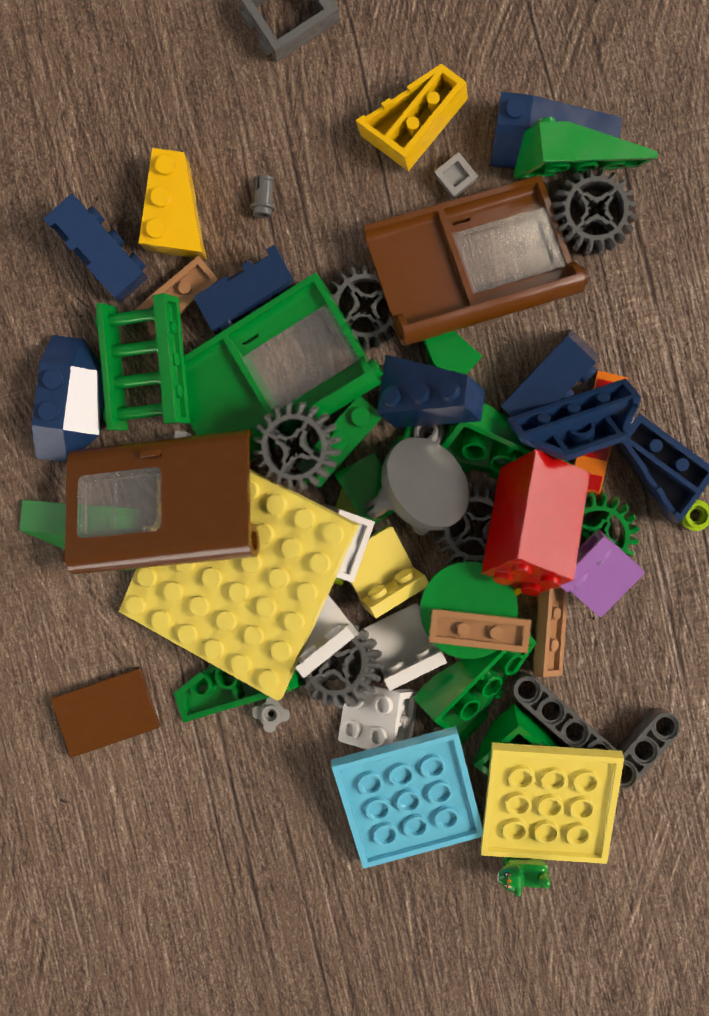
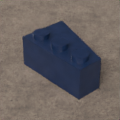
(554, 376)
(427, 395)

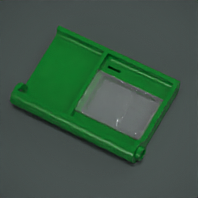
(292, 353)

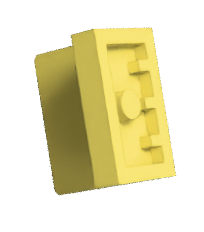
(386, 574)

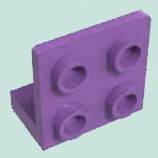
(602, 573)

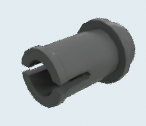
(263, 195)

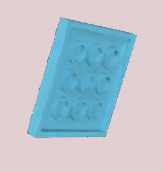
(408, 797)

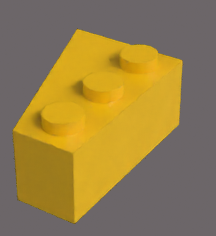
(415, 117)
(170, 207)

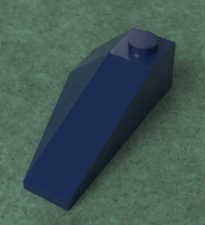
(519, 113)

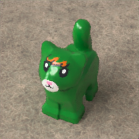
(523, 873)

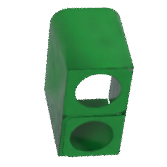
(361, 483)

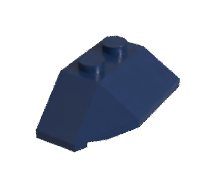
(67, 399)
(580, 422)

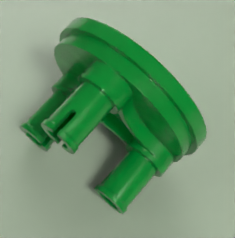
(466, 590)

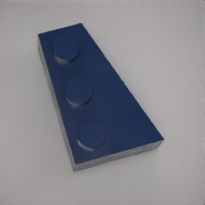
(96, 247)
(244, 292)
(665, 468)

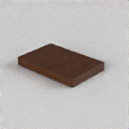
(105, 712)

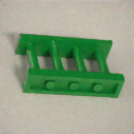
(171, 370)

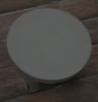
(421, 486)

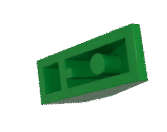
(451, 353)

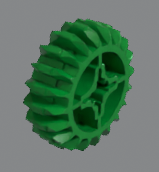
(602, 520)

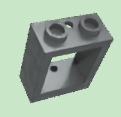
(291, 41)

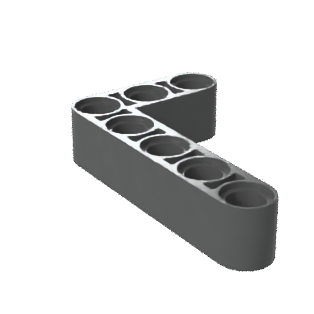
(588, 737)

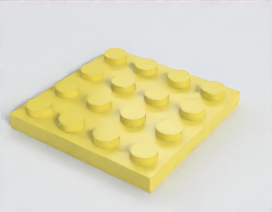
(551, 802)

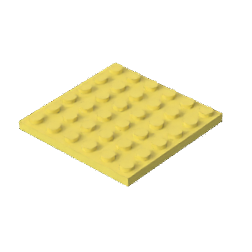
(253, 610)

